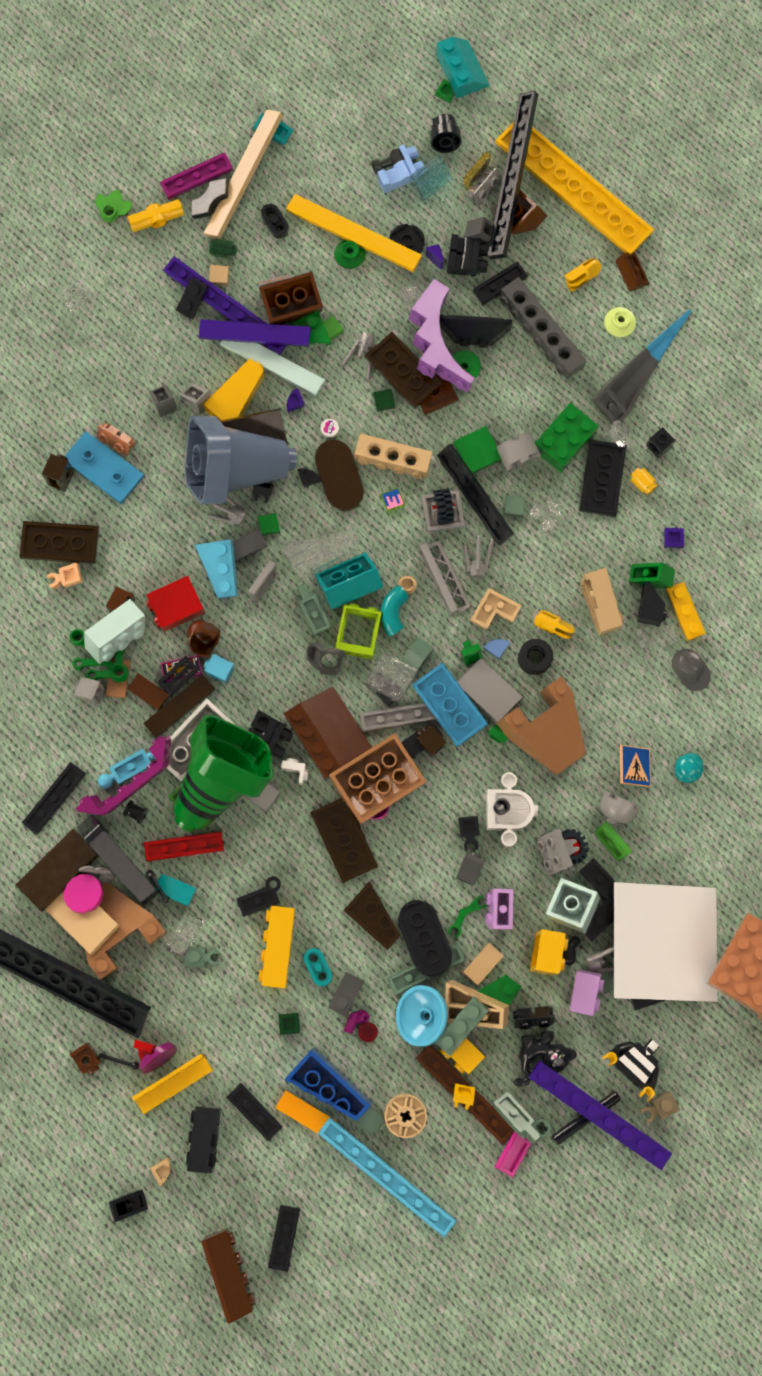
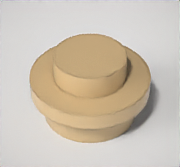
(408, 584)

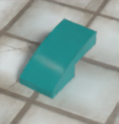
(281, 134)
(176, 889)

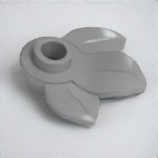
(103, 874)

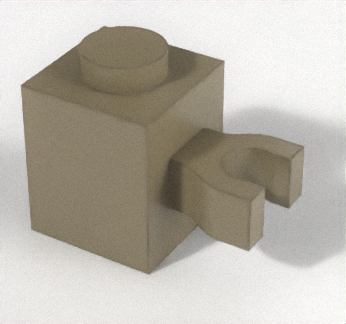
(662, 1106)

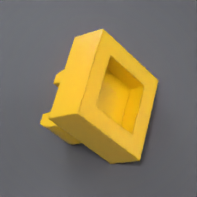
(464, 1095)

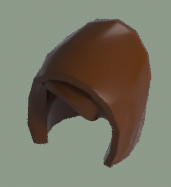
(199, 632)

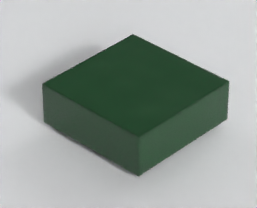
(384, 400)
(289, 1023)

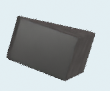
(163, 400)

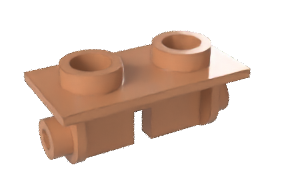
(108, 435)

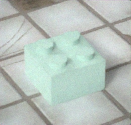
(573, 905)

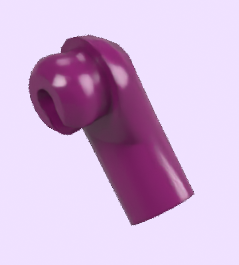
(356, 1018)

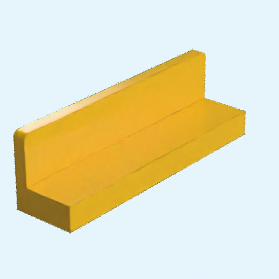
(172, 1083)

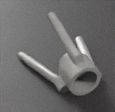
(364, 344)
(235, 514)
(477, 568)
(596, 960)

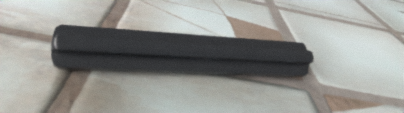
(579, 1122)

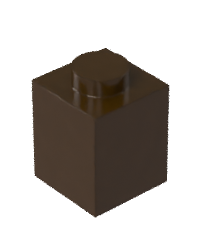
(430, 740)

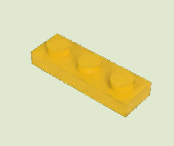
(685, 611)

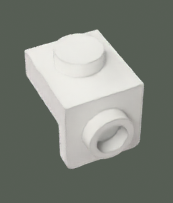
(292, 765)

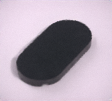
(425, 938)

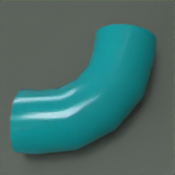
(390, 610)

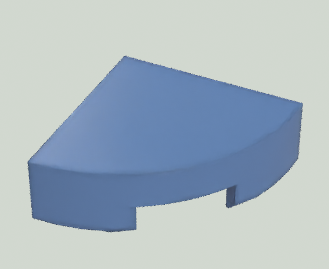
(496, 647)

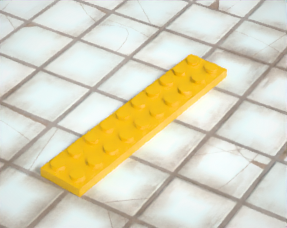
(581, 192)

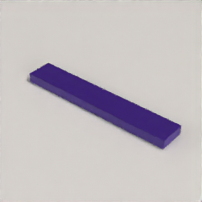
(254, 333)

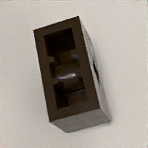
(58, 472)

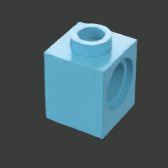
(219, 668)

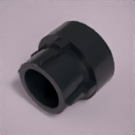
(445, 134)

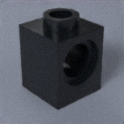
(660, 442)

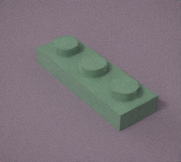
(462, 1026)

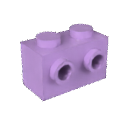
(500, 909)
(586, 992)

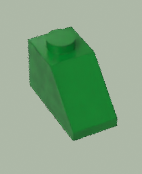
(657, 574)

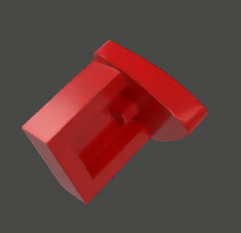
(144, 1048)

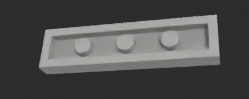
(439, 582)

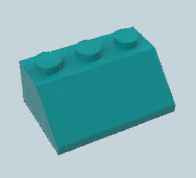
(461, 66)
(349, 580)

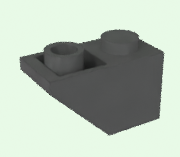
(470, 868)

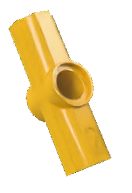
(155, 215)

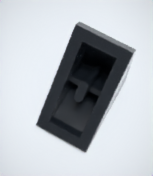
(128, 1205)

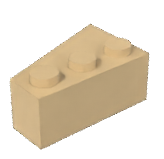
(601, 601)
(459, 995)

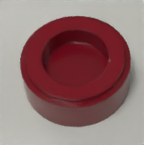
(367, 1032)

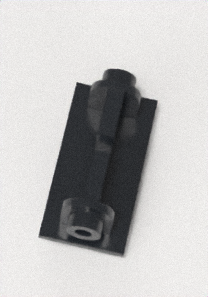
(525, 1020)

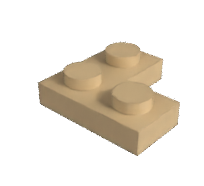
(494, 604)

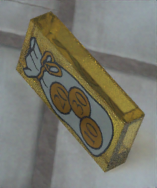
(477, 170)

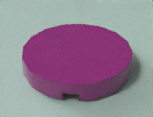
(160, 1056)

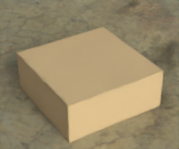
(219, 275)

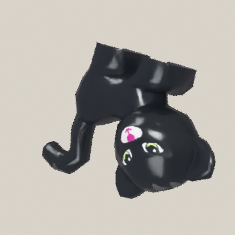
(553, 1055)

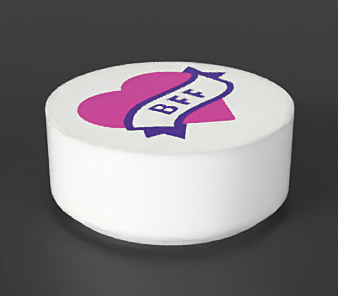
(329, 428)

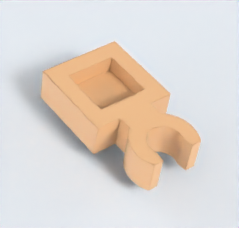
(68, 576)

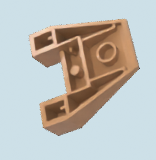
(554, 735)
(130, 918)

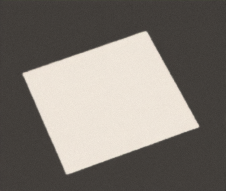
(664, 942)

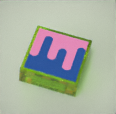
(392, 500)

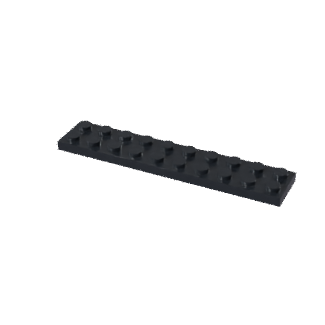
(72, 985)

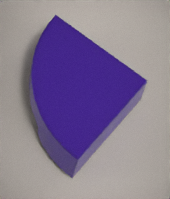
(295, 401)

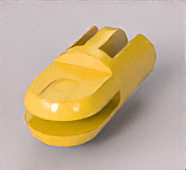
(582, 274)
(553, 624)

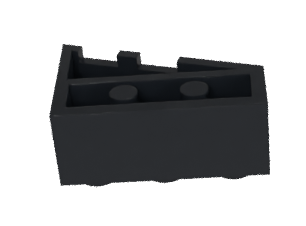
(203, 1139)

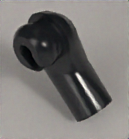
(570, 954)

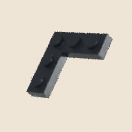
(604, 885)

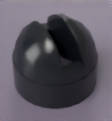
(505, 803)

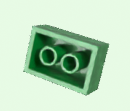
(566, 437)

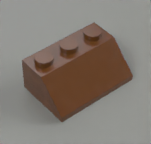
(291, 299)

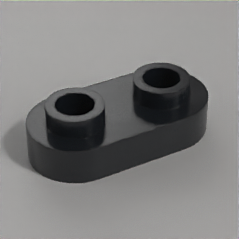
(274, 222)

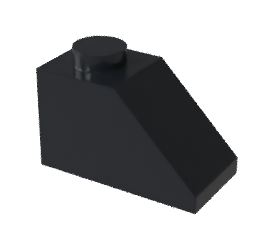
(651, 607)

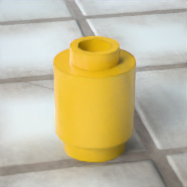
(643, 481)

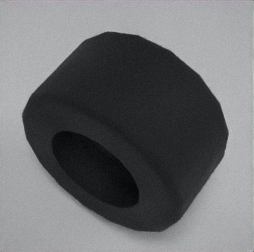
(531, 668)

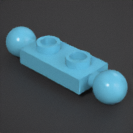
(126, 769)

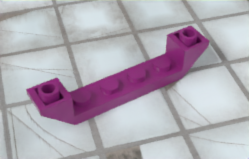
(161, 752)

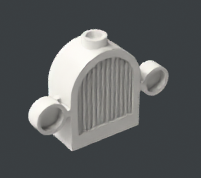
(520, 813)

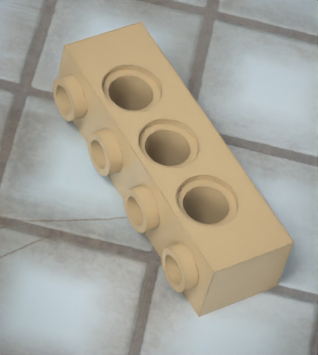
(386, 448)

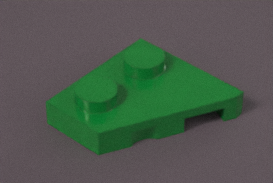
(318, 331)
(502, 989)

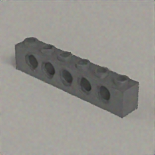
(518, 291)

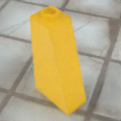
(237, 392)

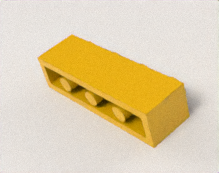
(278, 947)

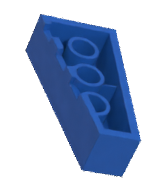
(329, 1085)

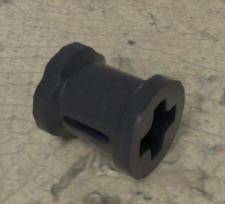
(135, 812)

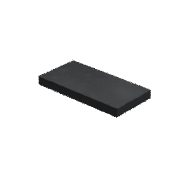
(602, 478)

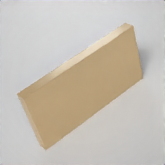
(88, 929)

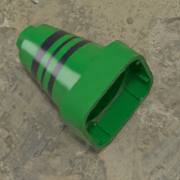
(221, 770)

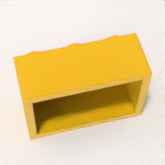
(548, 952)

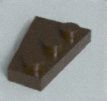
(371, 915)

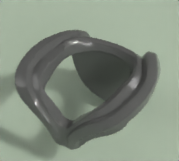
(315, 653)

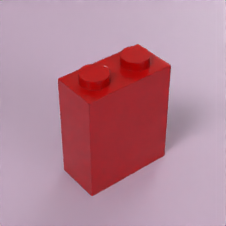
(174, 604)

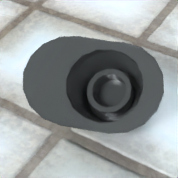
(691, 669)

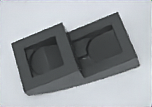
(248, 545)

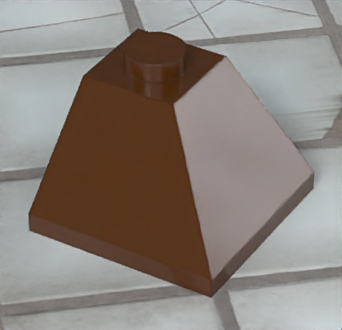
(527, 215)

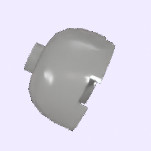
(617, 809)

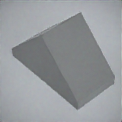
(196, 397)

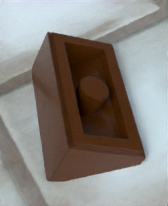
(632, 271)

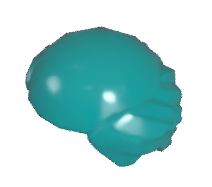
(689, 768)

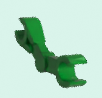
(463, 913)

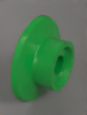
(349, 260)
(470, 360)

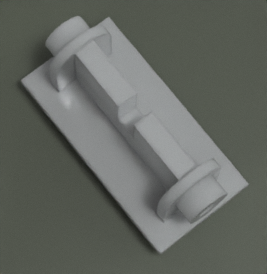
(488, 182)

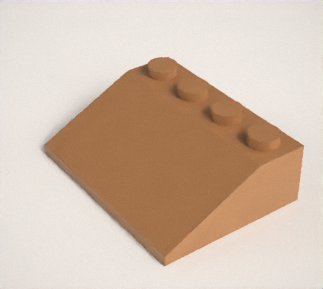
(377, 778)

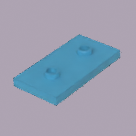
(104, 467)
(450, 704)

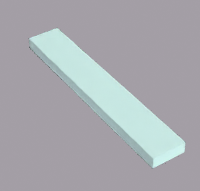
(277, 365)

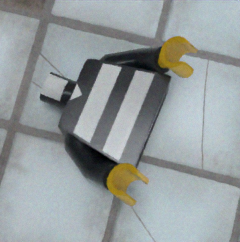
(637, 1064)

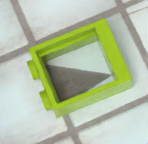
(356, 650)

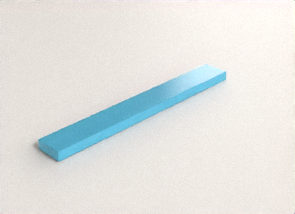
(387, 1177)

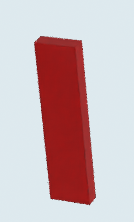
(183, 846)

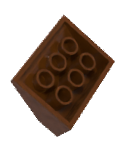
(327, 731)

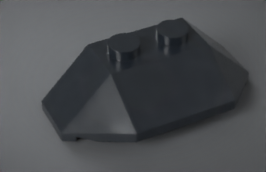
(474, 330)

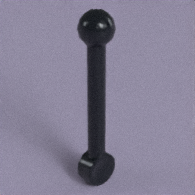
(150, 874)
(135, 1065)

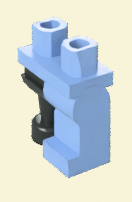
(401, 170)

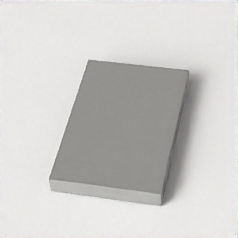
(489, 691)

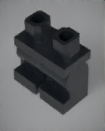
(465, 255)
(271, 731)

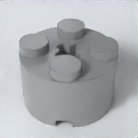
(518, 451)

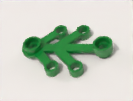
(113, 668)

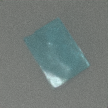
(431, 177)

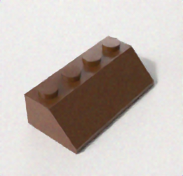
(227, 1275)

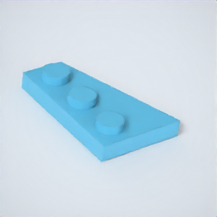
(220, 567)

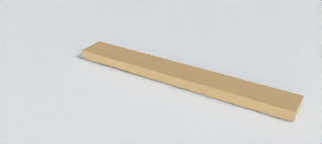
(243, 174)

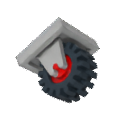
(442, 510)
(562, 849)

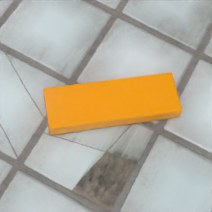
(302, 1111)

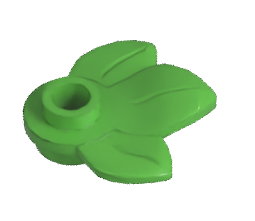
(112, 203)

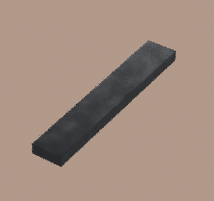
(475, 494)

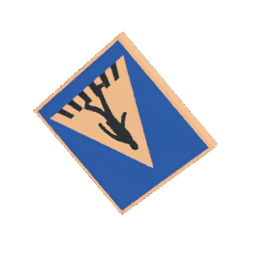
(635, 766)

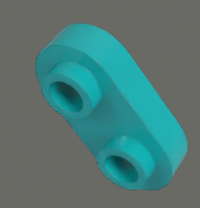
(317, 967)

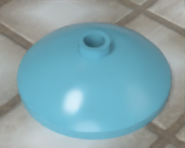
(413, 1015)

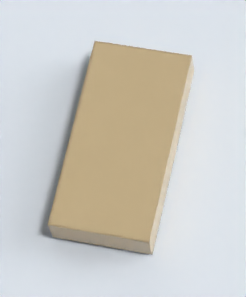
(483, 964)

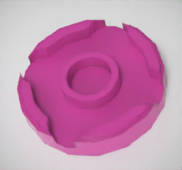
(83, 893)

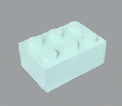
(114, 632)

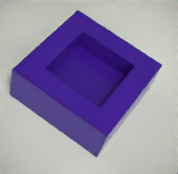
(673, 537)

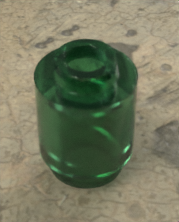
(222, 248)

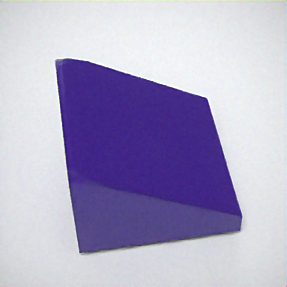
(435, 255)

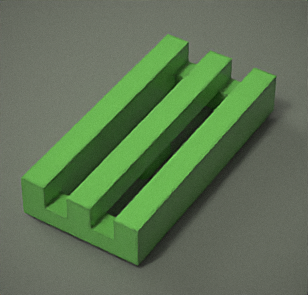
(612, 841)

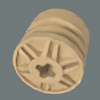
(403, 1103)

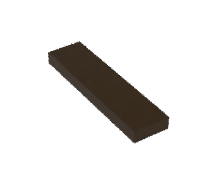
(179, 706)

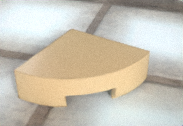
(161, 1171)

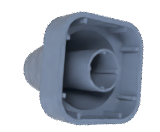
(231, 459)

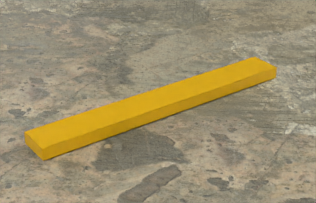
(354, 232)

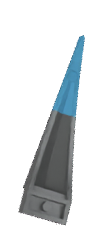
(622, 390)

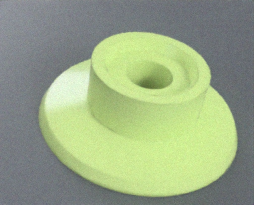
(617, 328)

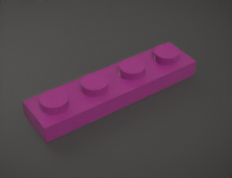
(196, 176)

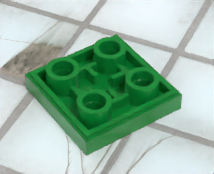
(477, 449)

